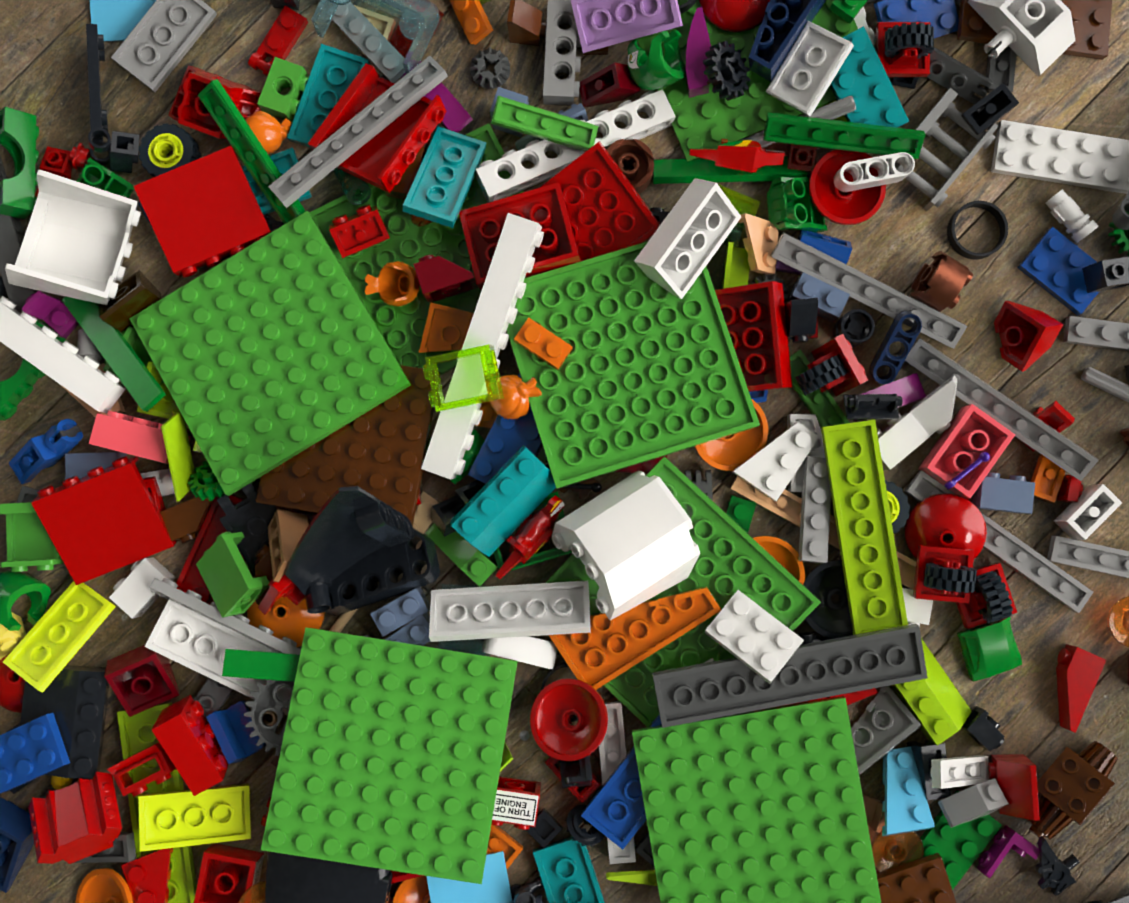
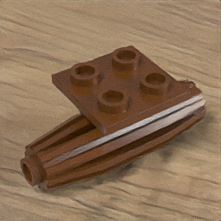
(1072, 788)

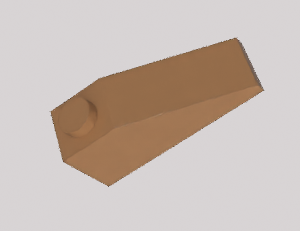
(284, 534)

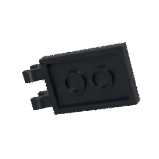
(250, 519)

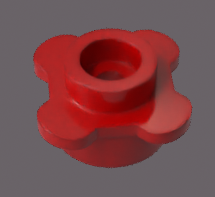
(79, 156)

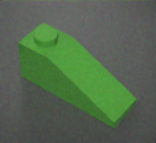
(464, 555)

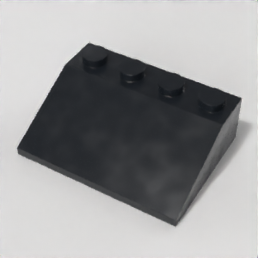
(79, 706)

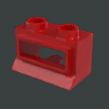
(121, 769)

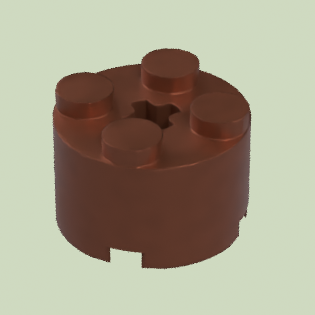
(638, 156)
(941, 282)

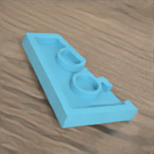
(905, 798)

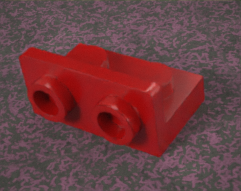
(358, 231)

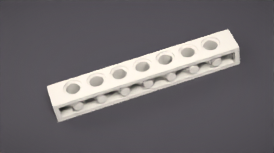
(496, 188)

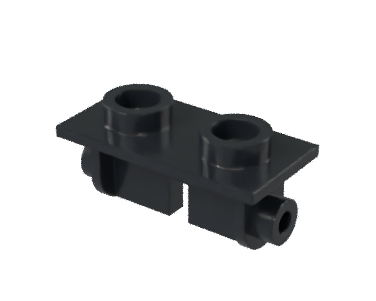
(872, 406)

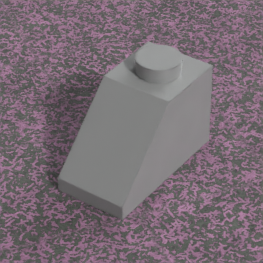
(973, 803)

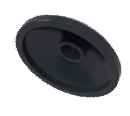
(829, 618)

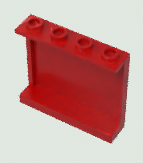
(396, 146)
(203, 211)
(102, 520)

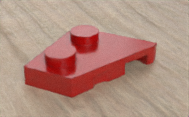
(276, 591)
(149, 876)

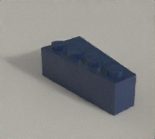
(779, 32)

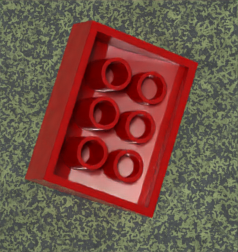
(543, 205)
(758, 333)

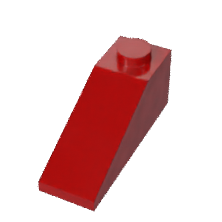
(1076, 680)

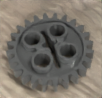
(267, 700)

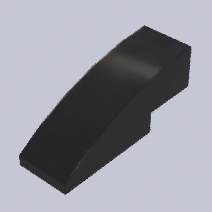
(445, 511)

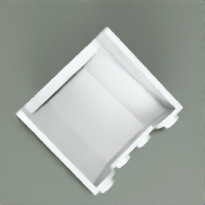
(75, 241)
(630, 542)

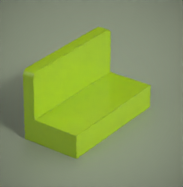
(735, 267)

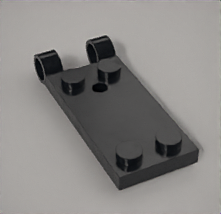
(98, 116)

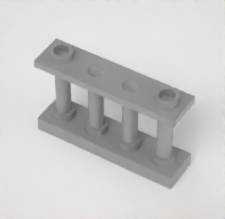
(930, 127)

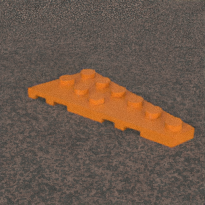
(633, 635)

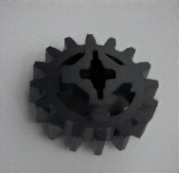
(726, 70)

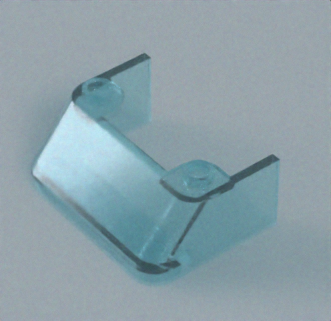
(416, 22)

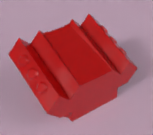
(191, 111)
(75, 820)

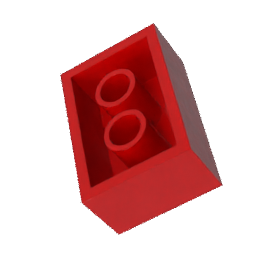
(191, 744)

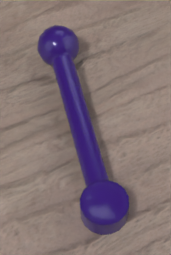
(983, 457)

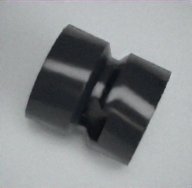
(856, 326)

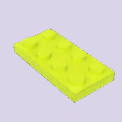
(58, 635)
(191, 820)

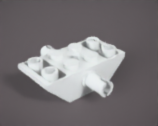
(1031, 28)

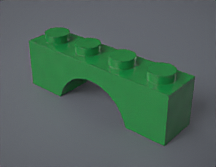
(19, 137)
(20, 384)

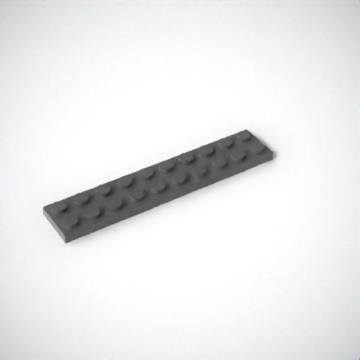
(810, 674)

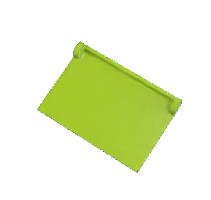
(178, 453)

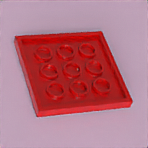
(603, 205)

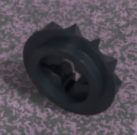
(584, 837)

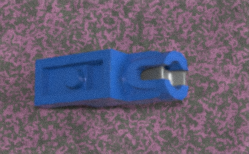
(45, 450)

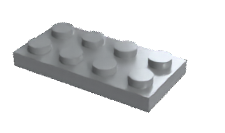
(163, 39)

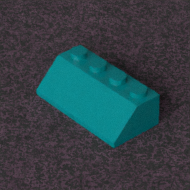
(504, 501)

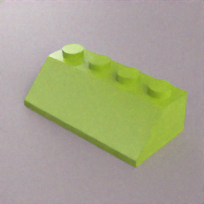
(934, 701)

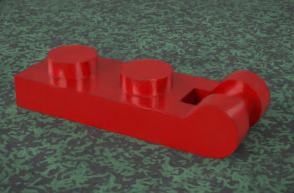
(279, 39)

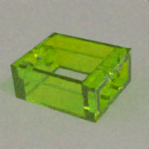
(490, 372)

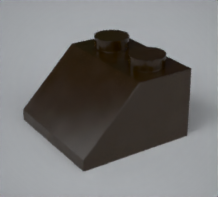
(131, 298)

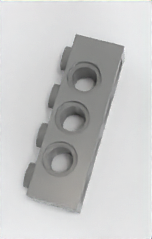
(556, 90)

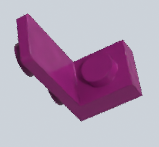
(52, 311)
(1003, 842)

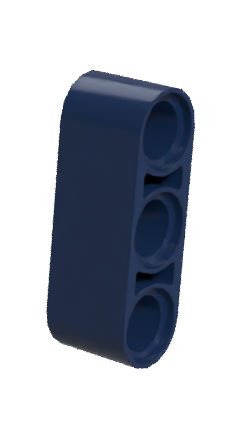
(896, 360)

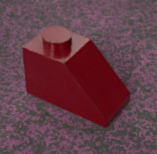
(608, 86)

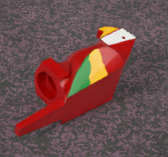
(740, 155)
(531, 535)

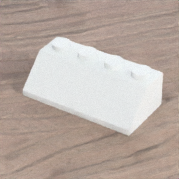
(688, 237)

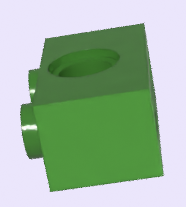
(283, 75)

